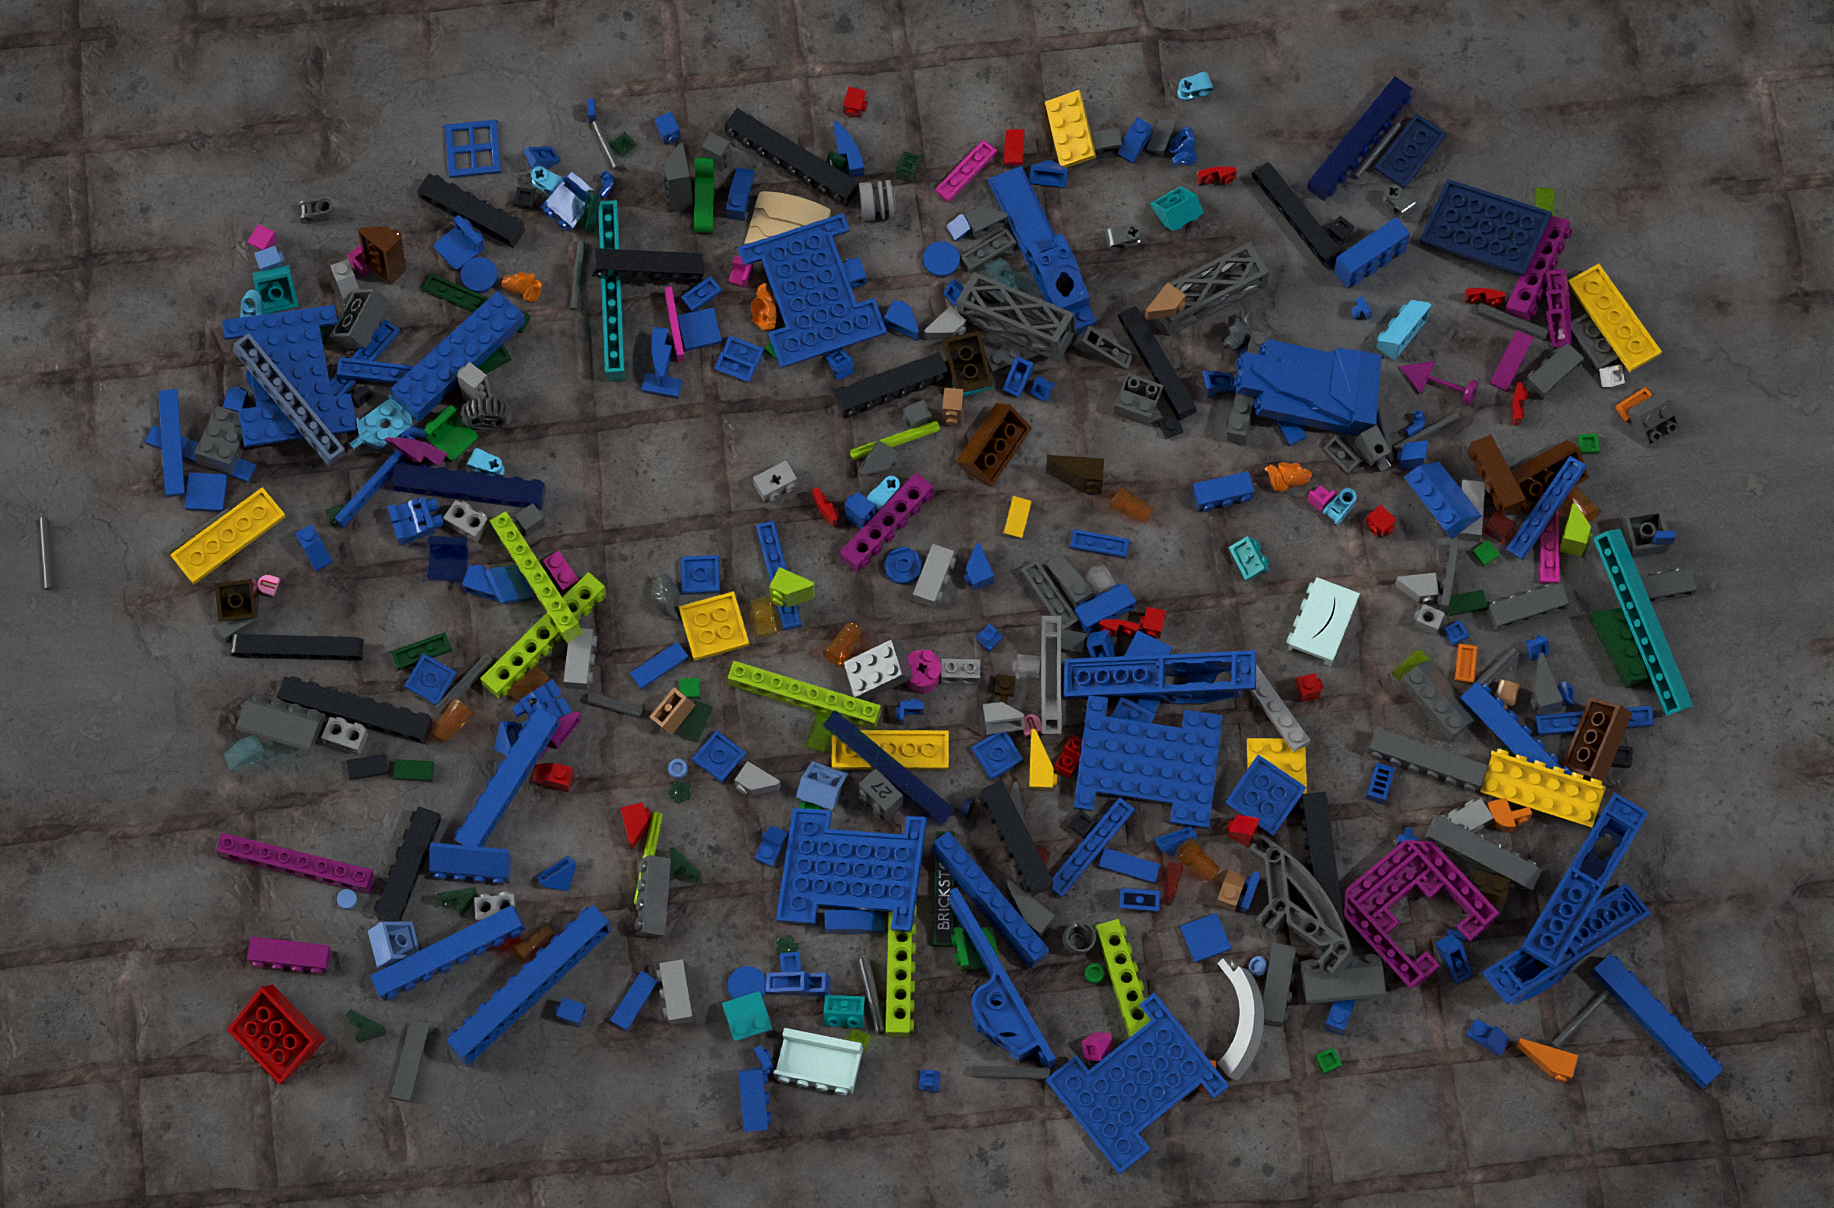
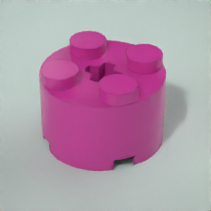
(928, 662)

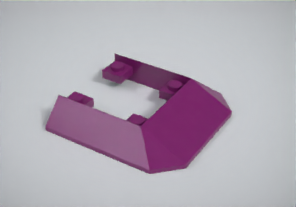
(1392, 879)

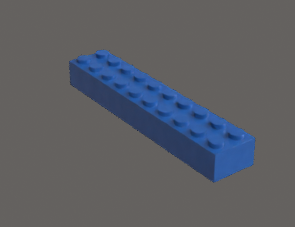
(529, 985)

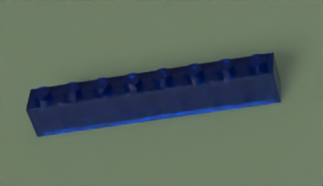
(1360, 138)
(468, 486)
(889, 768)

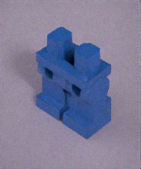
(421, 522)
(546, 693)

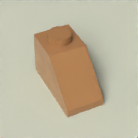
(1166, 303)
(1231, 890)

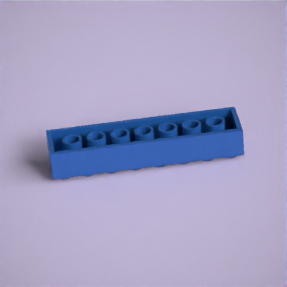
(470, 342)

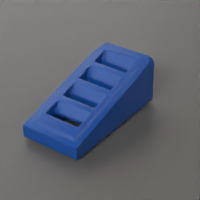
(1377, 797)

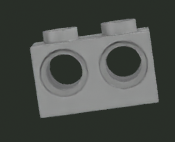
(463, 524)
(960, 672)
(342, 740)
(494, 902)

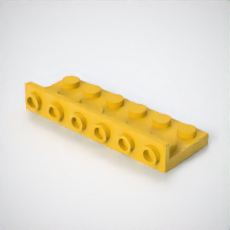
(1543, 788)

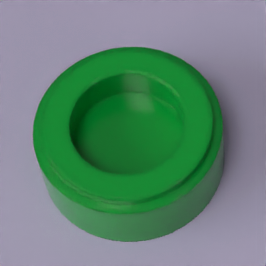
(1094, 973)

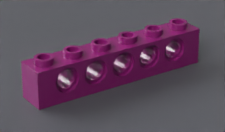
(1516, 305)
(914, 486)

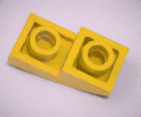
(1017, 516)

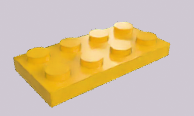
(1070, 129)

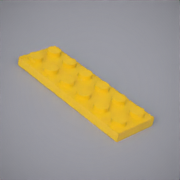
(1614, 317)
(228, 535)
(909, 747)

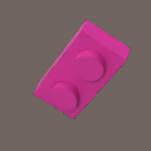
(561, 571)

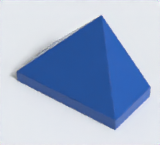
(1048, 173)
(506, 736)
(1171, 842)
(558, 875)

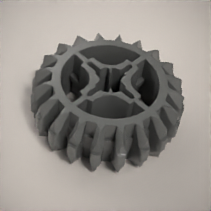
(486, 413)

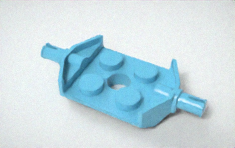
(369, 426)

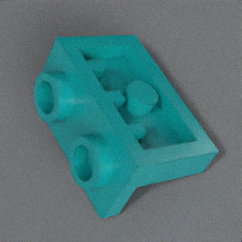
(1249, 557)
(844, 1011)

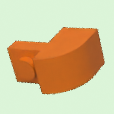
(1504, 819)

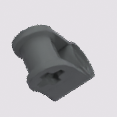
(1399, 202)
(313, 210)
(1121, 237)

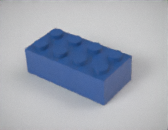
(1371, 253)

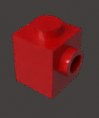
(855, 102)
(1381, 522)
(1152, 622)
(1308, 687)

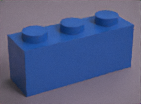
(1223, 491)
(1105, 606)
(754, 1099)

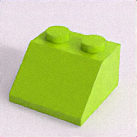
(1576, 533)
(790, 589)

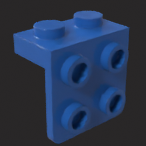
(460, 244)

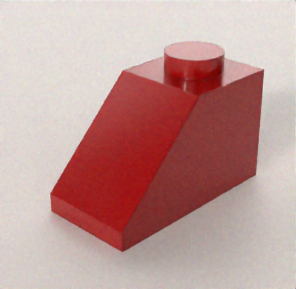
(553, 776)
(635, 822)
(1243, 829)

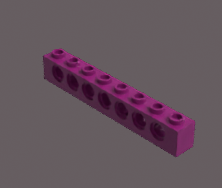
(295, 863)

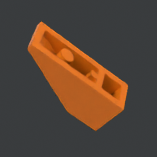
(1553, 1061)

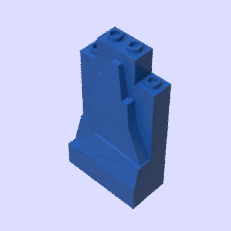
(1312, 386)

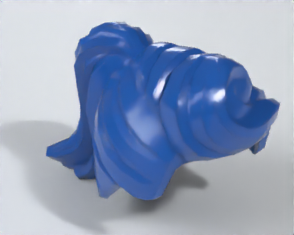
(1183, 146)

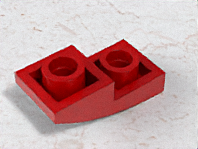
(1014, 147)
(1222, 174)
(1490, 296)
(1518, 401)
(827, 510)
(1114, 625)
(1070, 757)

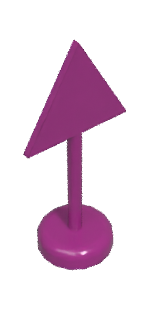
(1420, 373)

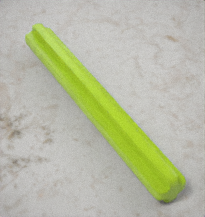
(898, 439)
(651, 842)

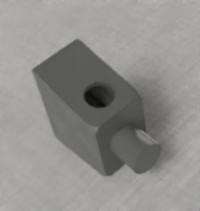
(1371, 442)

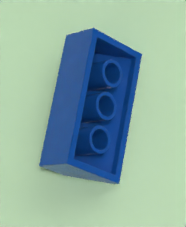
(1443, 498)
(470, 863)

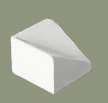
(1612, 376)

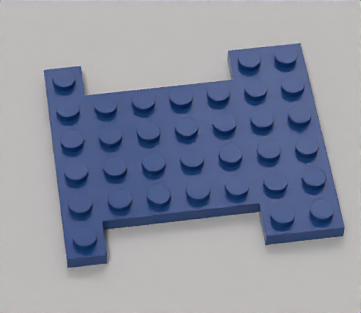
(812, 292)
(297, 350)
(1150, 762)
(850, 869)
(1135, 1084)

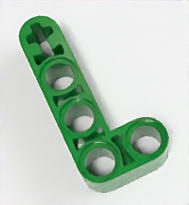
(704, 195)

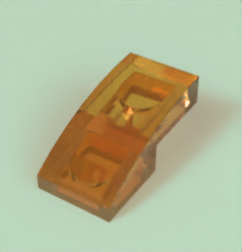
(529, 683)

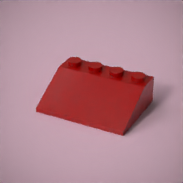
(275, 1033)

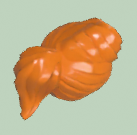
(523, 285)
(764, 309)
(1287, 476)

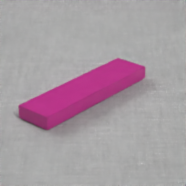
(966, 171)
(674, 324)
(1549, 552)

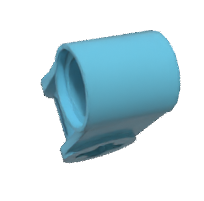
(1195, 86)
(548, 182)
(248, 308)
(483, 462)
(882, 493)
(1338, 508)

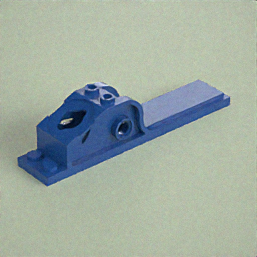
(1042, 249)
(1147, 676)
(1583, 882)
(1605, 921)
(1012, 1014)

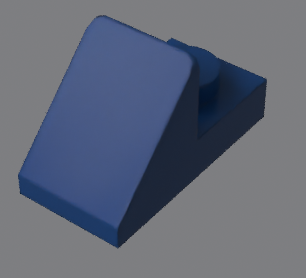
(541, 156)
(840, 363)
(1018, 376)
(1218, 382)
(771, 845)
(1490, 1038)

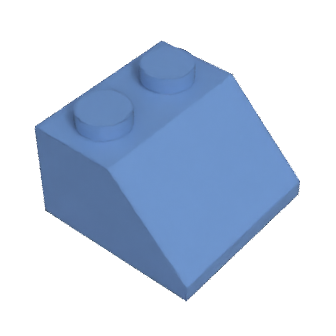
(821, 785)
(393, 942)

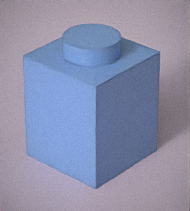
(269, 258)

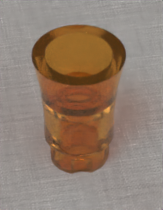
(1131, 505)
(1585, 505)
(843, 645)
(452, 720)
(1197, 860)
(529, 946)

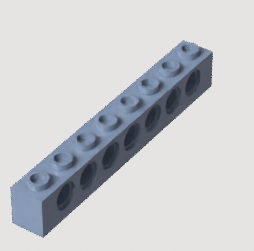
(288, 399)

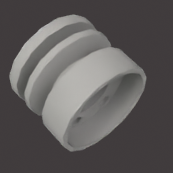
(876, 200)

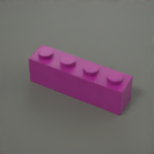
(289, 955)

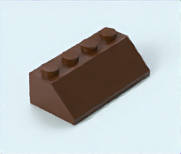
(383, 251)
(994, 444)
(1539, 472)
(1496, 475)
(1597, 739)

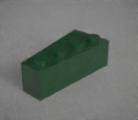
(1620, 645)

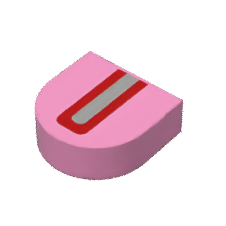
(268, 585)
(1032, 722)

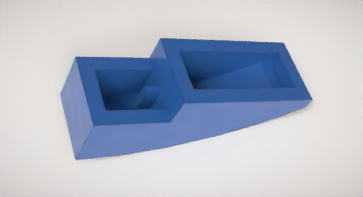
(848, 149)
(661, 353)
(854, 922)
(798, 983)

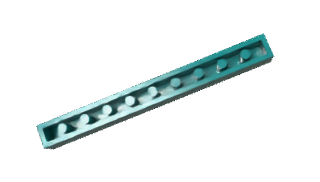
(611, 296)
(1643, 622)

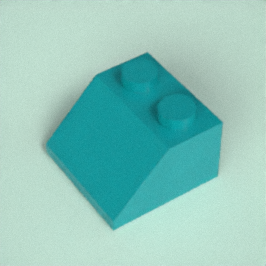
(1177, 208)
(276, 289)
(746, 1016)

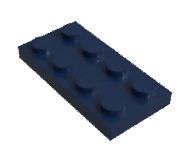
(1410, 151)

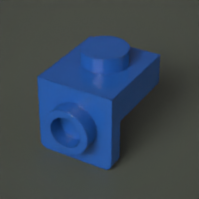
(909, 707)
(764, 1058)

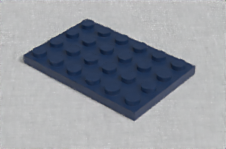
(1485, 227)

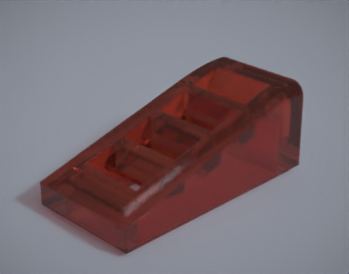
(1173, 876)

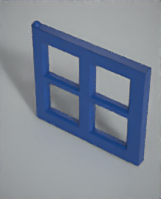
(473, 148)

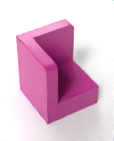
(262, 238)
(356, 260)
(740, 274)
(1320, 498)
(1097, 1046)

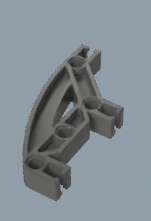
(1329, 932)

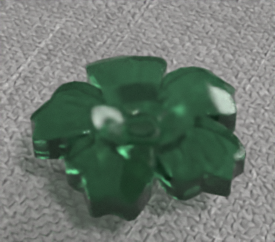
(680, 791)
(786, 945)

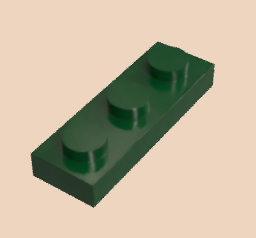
(410, 654)

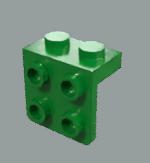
(449, 433)
(966, 954)

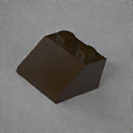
(237, 599)
(1492, 888)

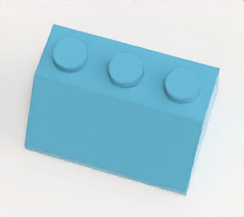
(1403, 328)

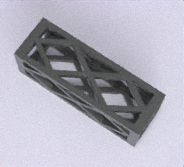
(1207, 276)
(1059, 318)

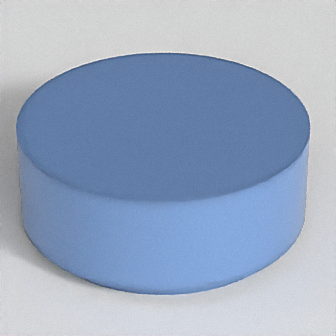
(677, 769)
(346, 899)
(1258, 966)

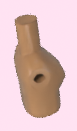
(1507, 692)

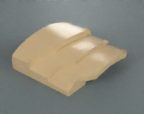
(780, 213)

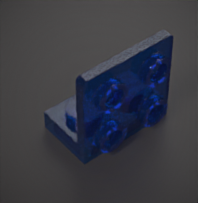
(447, 558)

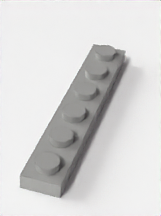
(1279, 713)

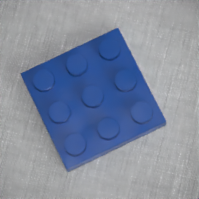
(1265, 794)

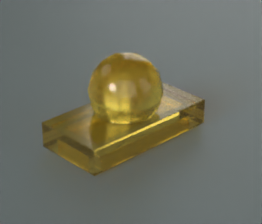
(763, 616)

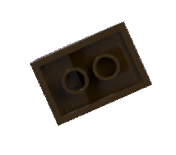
(967, 362)
(1078, 472)

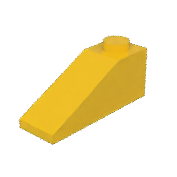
(1040, 766)

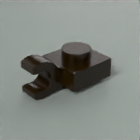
(1005, 687)

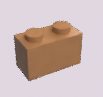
(952, 406)
(672, 711)

